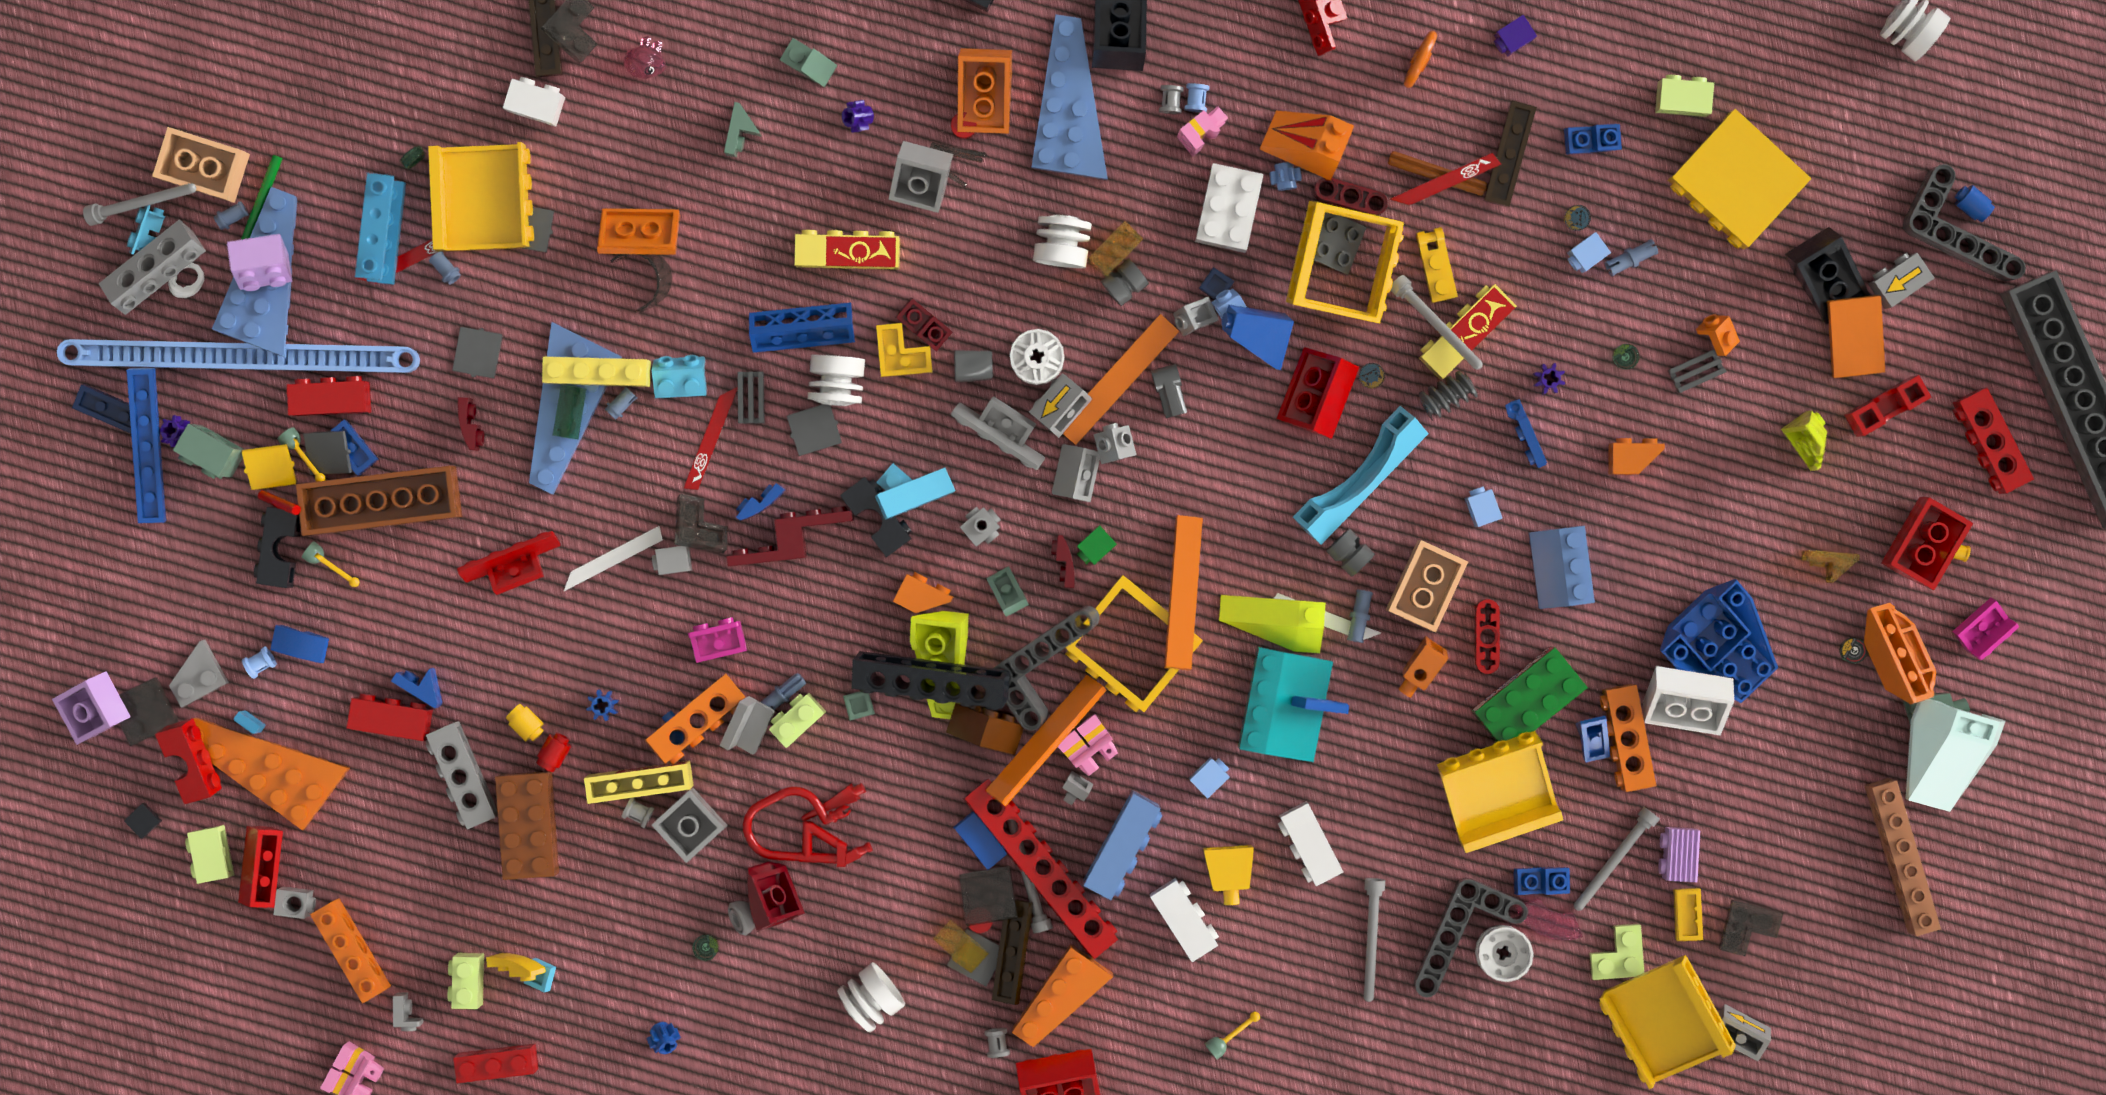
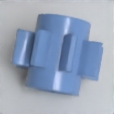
(1285, 176)

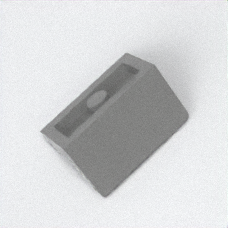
(1076, 473)
(747, 725)

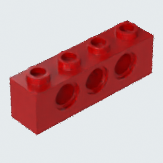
(2017, 471)

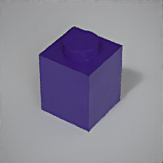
(1514, 36)

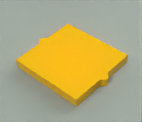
(269, 467)

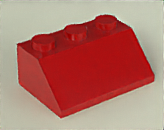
(1318, 392)
(1927, 542)
(1059, 1075)

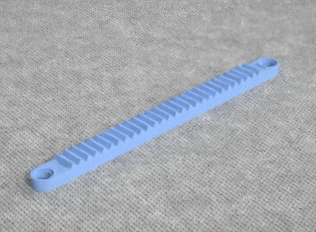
(237, 356)

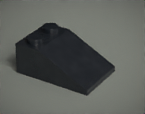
(1119, 34)
(1826, 270)

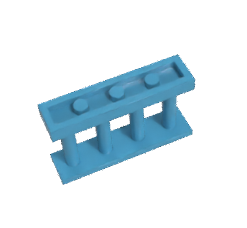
(380, 229)

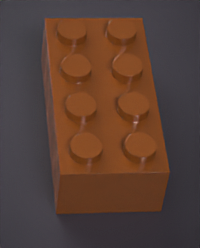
(527, 825)

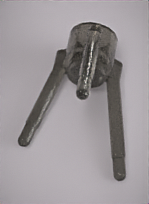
(960, 153)

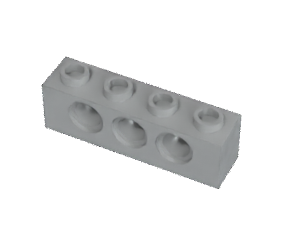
(152, 267)
(465, 760)

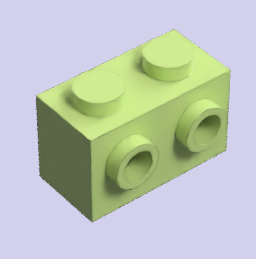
(1684, 96)
(797, 720)
(209, 854)
(467, 980)

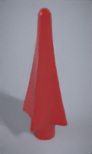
(846, 796)

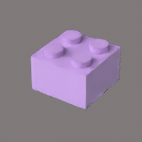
(259, 262)
(91, 708)

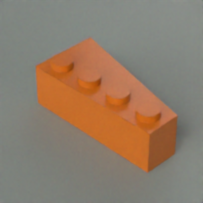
(1063, 991)

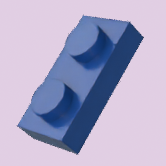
(361, 455)

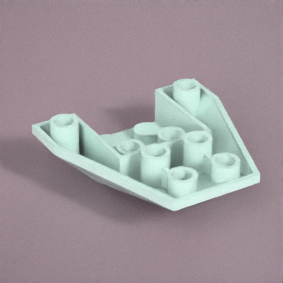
(1947, 752)

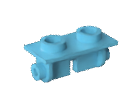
(147, 221)

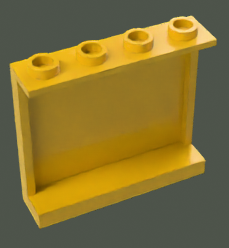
(1739, 180)
(480, 197)
(1499, 791)
(1666, 1021)

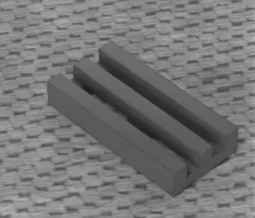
(1717, 362)
(741, 420)

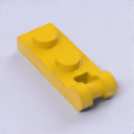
(1436, 266)

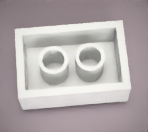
(1229, 208)
(1688, 700)

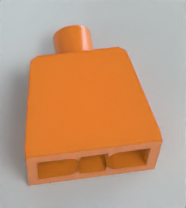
(1428, 657)

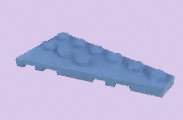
(1068, 120)
(262, 314)
(552, 452)

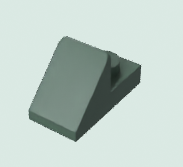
(808, 62)
(739, 124)
(1007, 591)

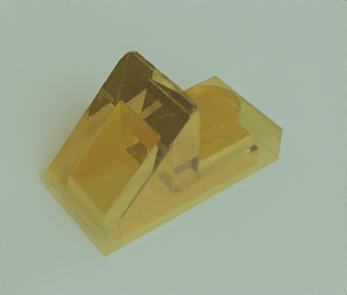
(1836, 562)
(960, 946)

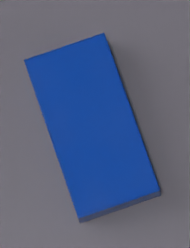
(1320, 704)

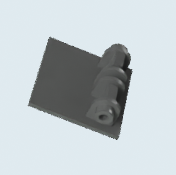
(1338, 242)

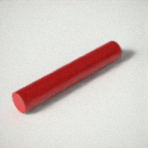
(279, 502)

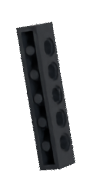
(941, 673)

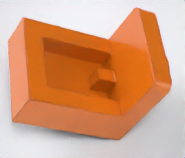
(1720, 332)

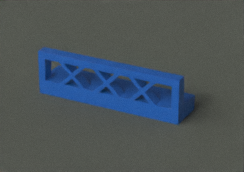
(801, 331)

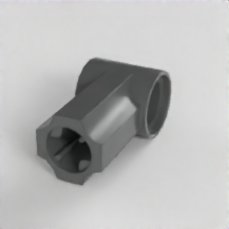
(1167, 384)

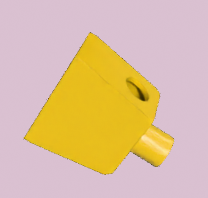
(1229, 870)

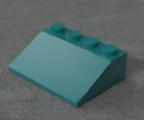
(1269, 719)

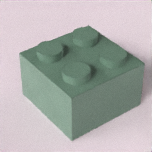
(209, 450)

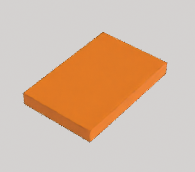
(638, 231)
(1856, 336)

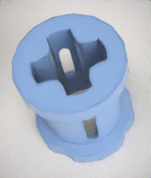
(1196, 97)
(259, 662)

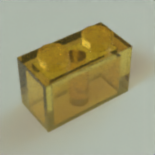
(1114, 248)

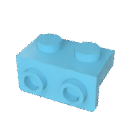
(679, 376)

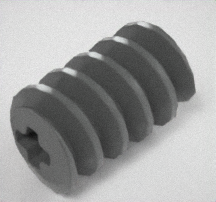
(1447, 394)

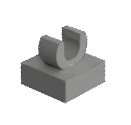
(1076, 787)

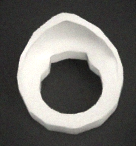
(190, 290)

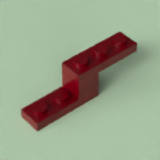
(790, 536)

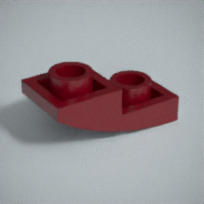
(923, 324)
(472, 433)
(1061, 551)

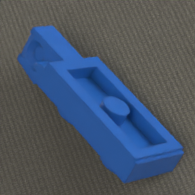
(1525, 432)

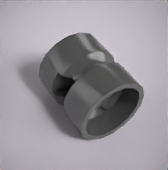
(1124, 282)
(1350, 552)

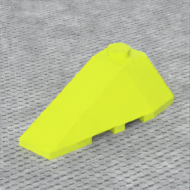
(1808, 438)
(1285, 622)
(940, 638)

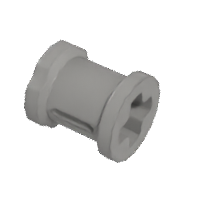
(1171, 99)
(638, 812)
(997, 1042)

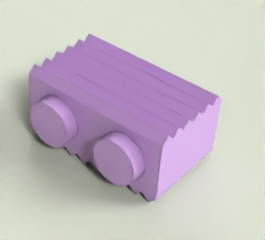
(1680, 854)

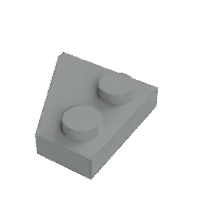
(198, 676)

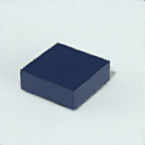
(1215, 283)

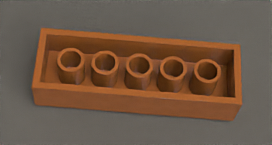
(379, 500)

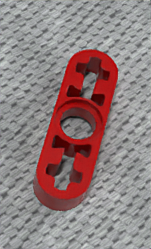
(1495, 643)

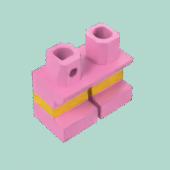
(1201, 126)
(1098, 739)
(349, 1071)

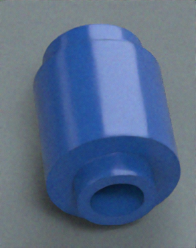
(1974, 203)

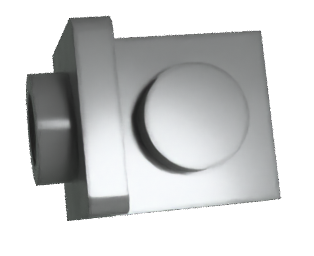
(1195, 316)
(401, 1009)

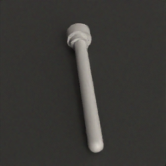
(96, 214)
(1403, 288)
(1645, 820)
(1374, 889)
(1040, 920)

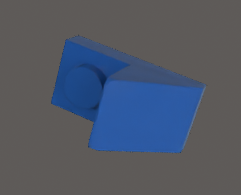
(427, 690)
(1594, 738)

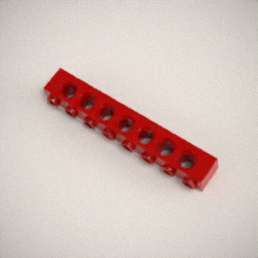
(1094, 943)

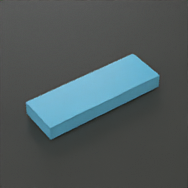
(915, 493)

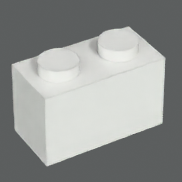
(533, 101)

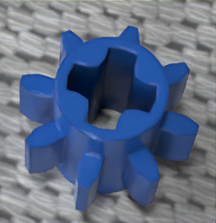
(605, 698)
(663, 1038)

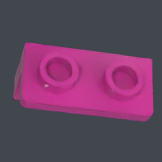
(1985, 629)
(718, 640)

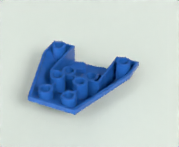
(1722, 638)

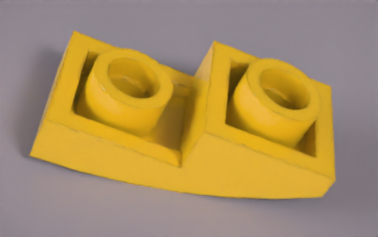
(516, 965)

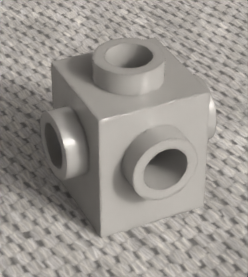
(1114, 443)
(971, 528)

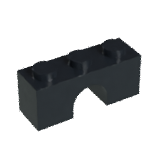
(892, 532)
(272, 568)

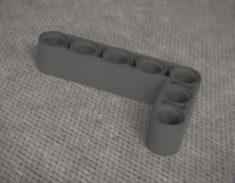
(1953, 234)
(1037, 656)
(1458, 926)

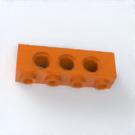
(660, 741)
(1643, 774)
(350, 950)

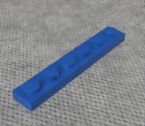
(146, 445)

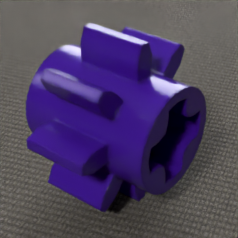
(857, 116)
(1543, 382)
(168, 430)

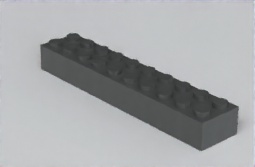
(2065, 374)

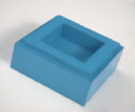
(249, 722)

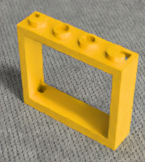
(1306, 252)
(1095, 670)

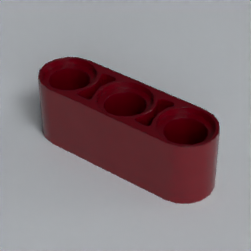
(1337, 197)

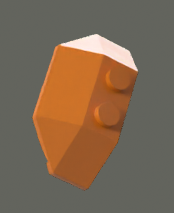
(1899, 654)

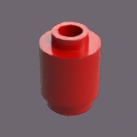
(553, 752)

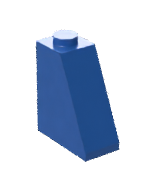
(1260, 332)

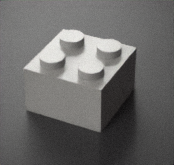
(920, 176)
(689, 825)

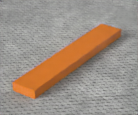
(1121, 376)
(1183, 593)
(1046, 740)

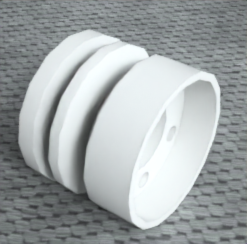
(1915, 27)
(1062, 241)
(1050, 364)
(836, 379)
(1511, 966)
(867, 1000)

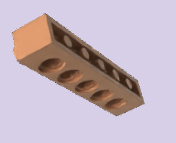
(1902, 857)

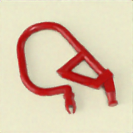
(809, 829)

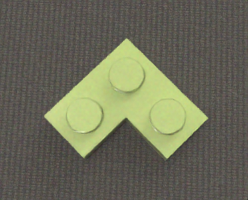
(1625, 960)

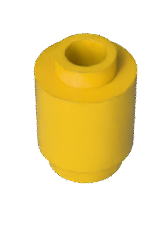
(525, 723)

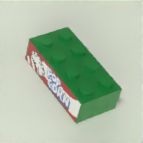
(1530, 696)

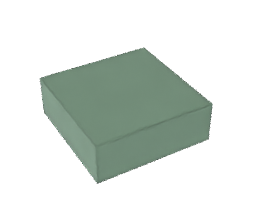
(858, 705)

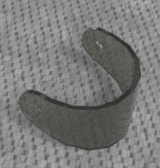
(663, 275)

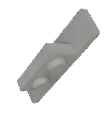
(1003, 427)

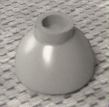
(741, 917)

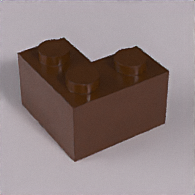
(985, 728)

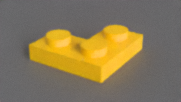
(896, 359)

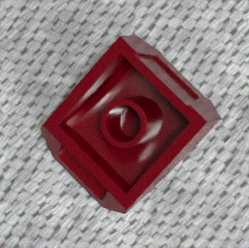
(772, 895)

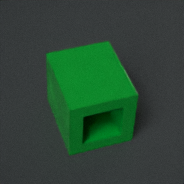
(1095, 546)

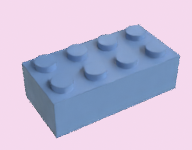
(1122, 845)

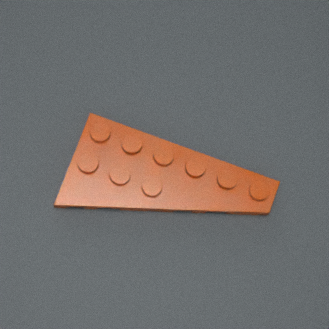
(276, 774)

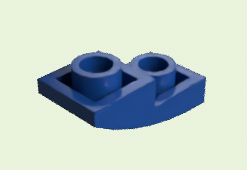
(1592, 139)
(752, 507)
(299, 644)
(980, 840)
(1542, 880)

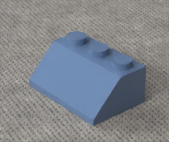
(1561, 567)

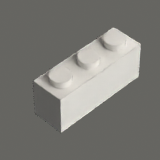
(1309, 844)
(1184, 919)

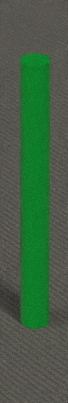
(262, 195)

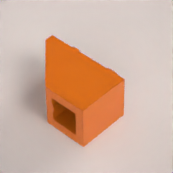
(1630, 457)
(919, 596)

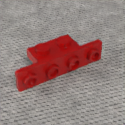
(1318, 16)
(512, 565)

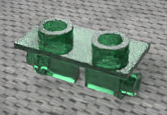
(569, 412)

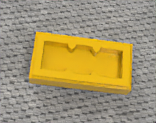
(1688, 914)

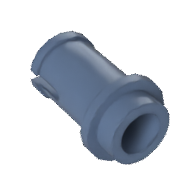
(230, 215)
(445, 268)
(620, 403)

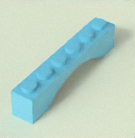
(1395, 441)

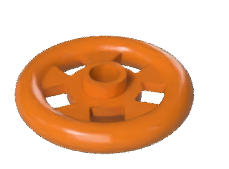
(1420, 59)

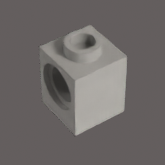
(672, 560)
(283, 902)

